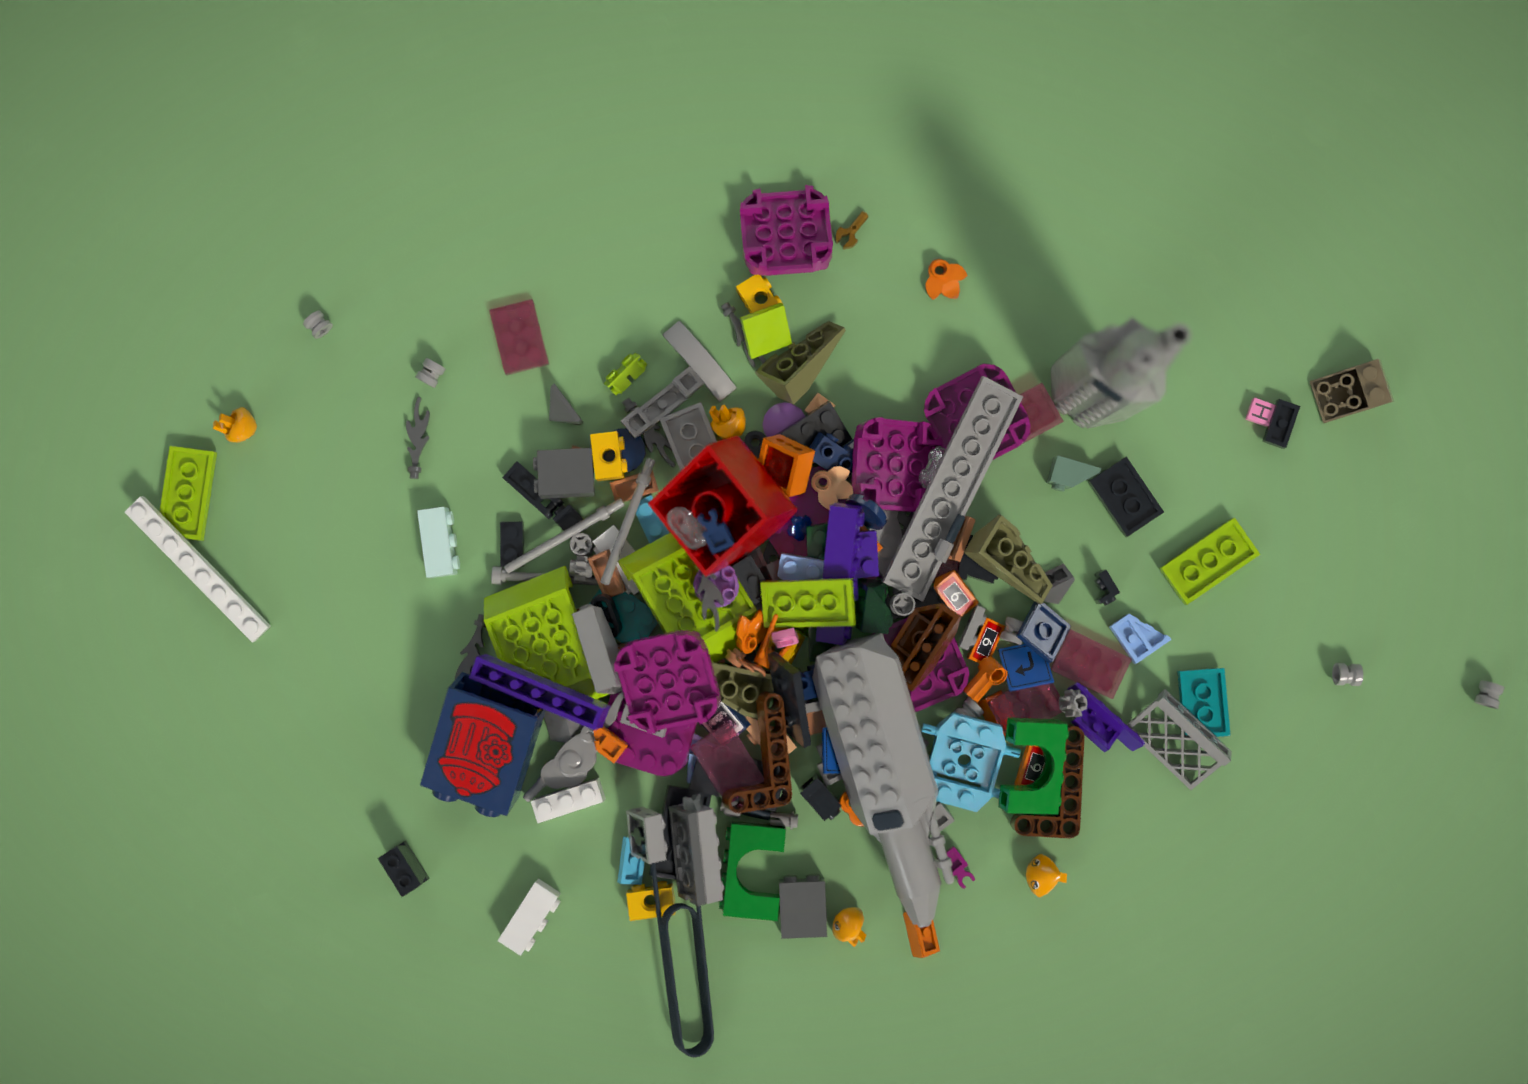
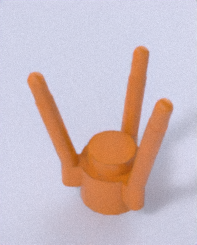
(761, 657)

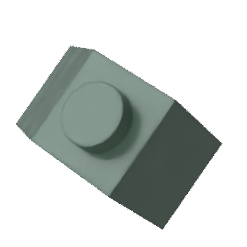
(1068, 473)

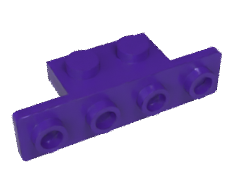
(868, 557)
(1102, 725)

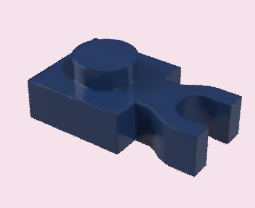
(716, 534)

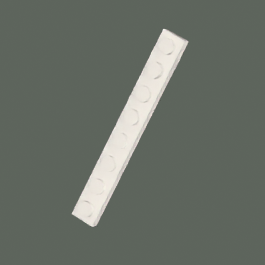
(197, 568)

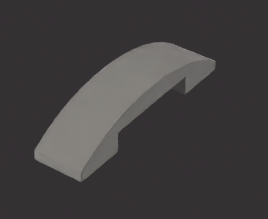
(699, 360)
(663, 403)

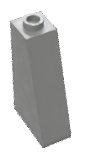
(599, 648)

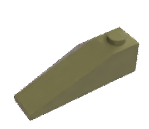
(796, 369)
(1005, 555)
(741, 687)

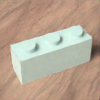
(438, 542)

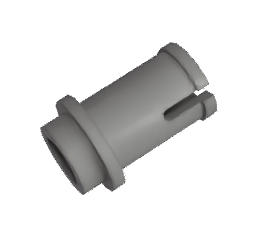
(786, 819)

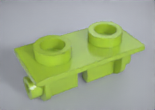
(631, 367)

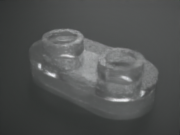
(933, 460)
(687, 528)

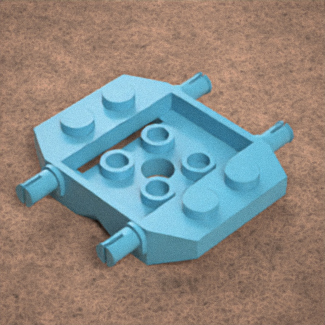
(983, 744)

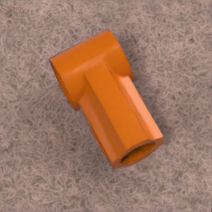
(989, 674)

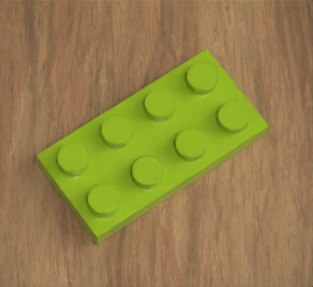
(188, 490)
(1209, 561)
(808, 602)

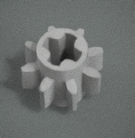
(580, 569)
(1073, 703)

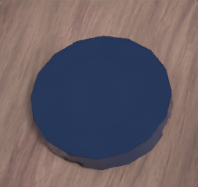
(634, 450)
(874, 514)

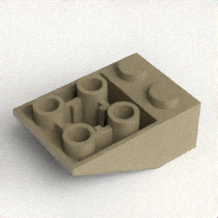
(1352, 391)

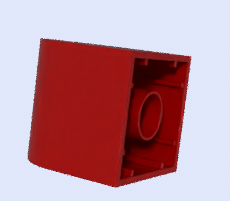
(741, 492)

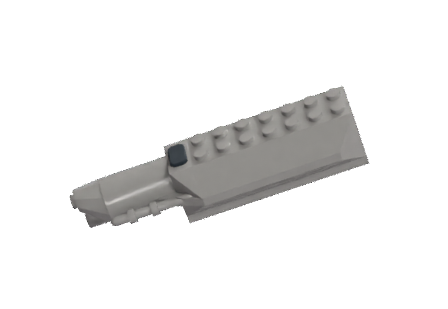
(1114, 372)
(885, 765)

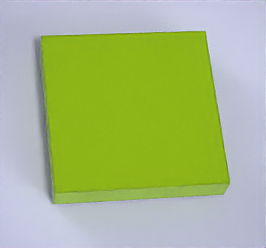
(766, 330)

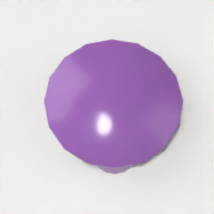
(780, 417)
(726, 583)

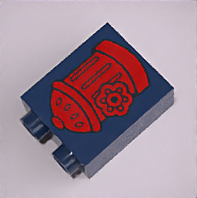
(482, 747)

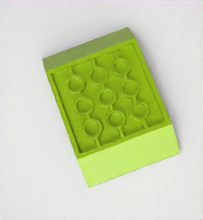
(666, 582)
(537, 632)

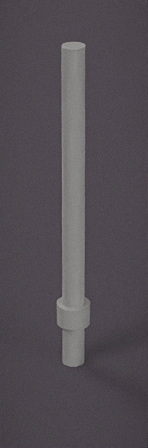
(642, 482)
(602, 514)

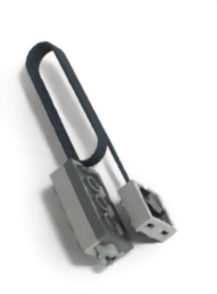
(697, 880)

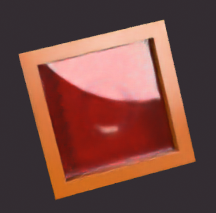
(787, 463)

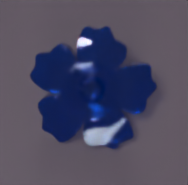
(798, 529)

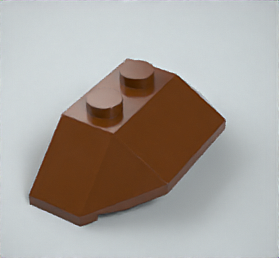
(924, 641)

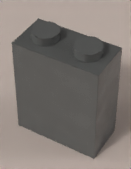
(564, 473)
(802, 907)

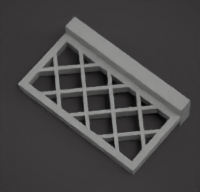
(1195, 730)

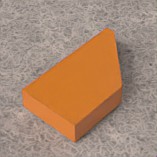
(609, 744)

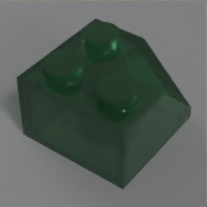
(870, 609)

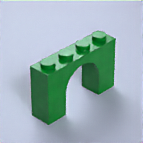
(1044, 793)
(738, 899)

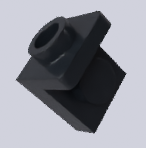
(566, 517)
(1105, 583)

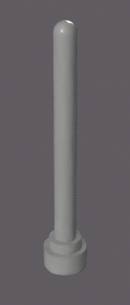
(500, 575)

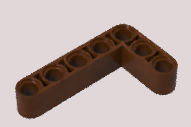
(769, 762)
(1074, 792)

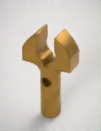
(859, 221)

